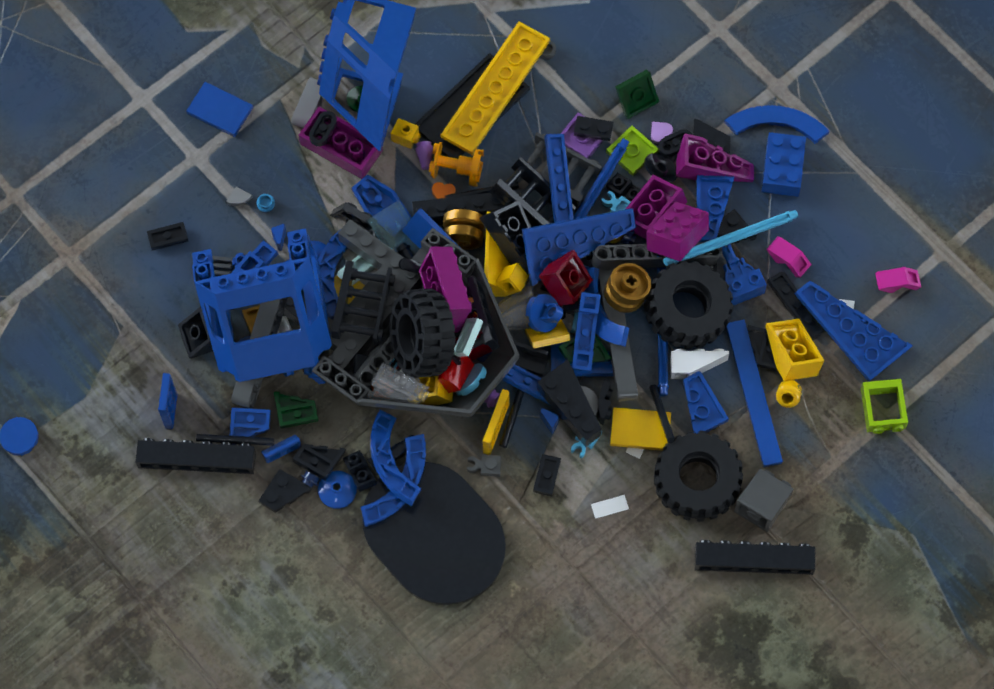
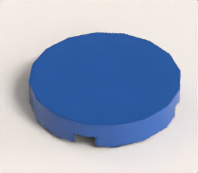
(19, 436)

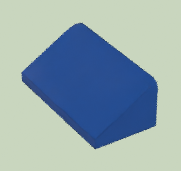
(281, 448)

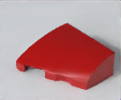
(456, 375)

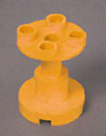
(464, 165)

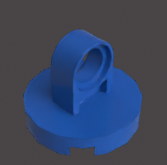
(543, 313)

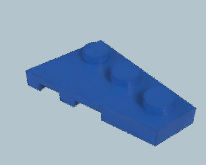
(702, 404)

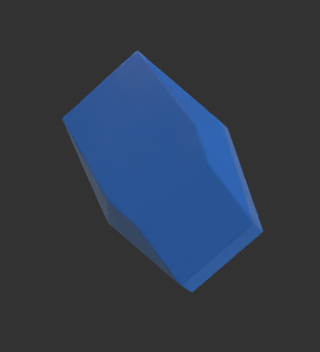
(374, 195)

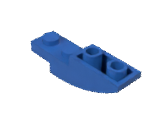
(260, 257)

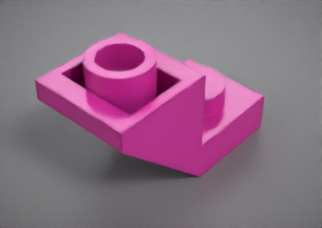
(790, 255)
(896, 278)

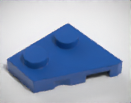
(249, 422)

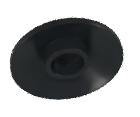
(660, 167)

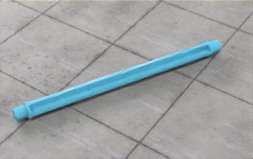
(736, 235)

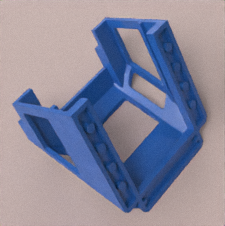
(379, 76)
(274, 352)

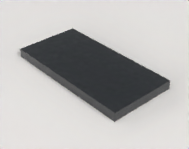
(439, 116)

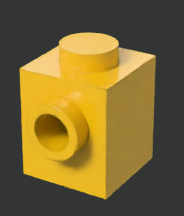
(405, 133)
(512, 279)

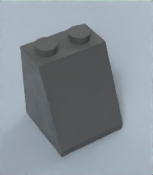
(763, 499)

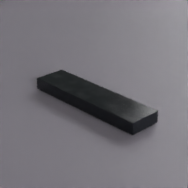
(785, 292)

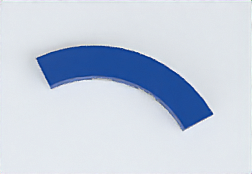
(777, 116)
(328, 261)
(605, 327)
(384, 460)
(412, 470)

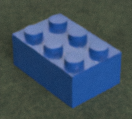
(783, 164)

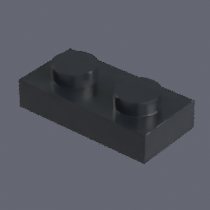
(593, 128)
(167, 236)
(547, 475)

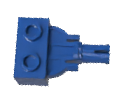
(741, 277)

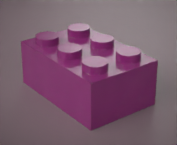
(653, 202)
(677, 231)

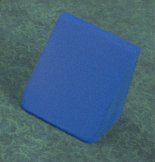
(278, 234)
(550, 419)

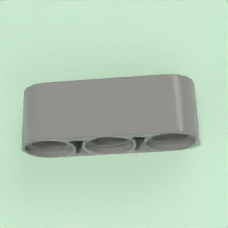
(308, 103)

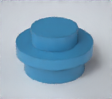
(265, 203)

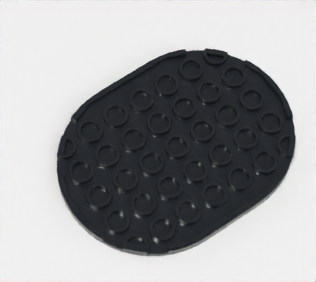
(443, 544)

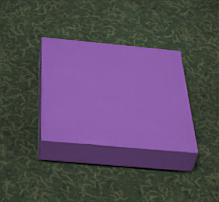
(580, 145)

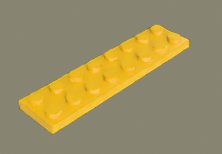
(495, 88)

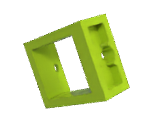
(884, 387)

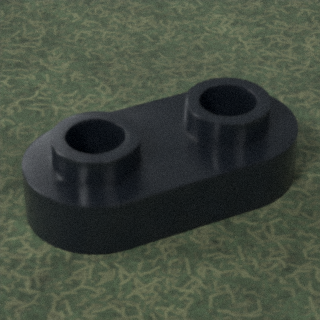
(322, 129)
(673, 142)

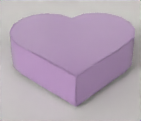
(660, 131)

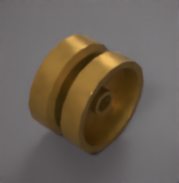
(464, 228)
(627, 287)

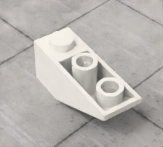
(686, 363)

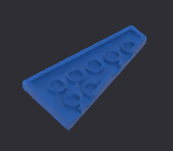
(584, 235)
(857, 335)

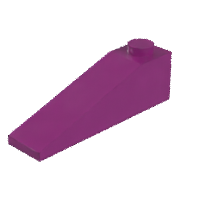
(702, 158)

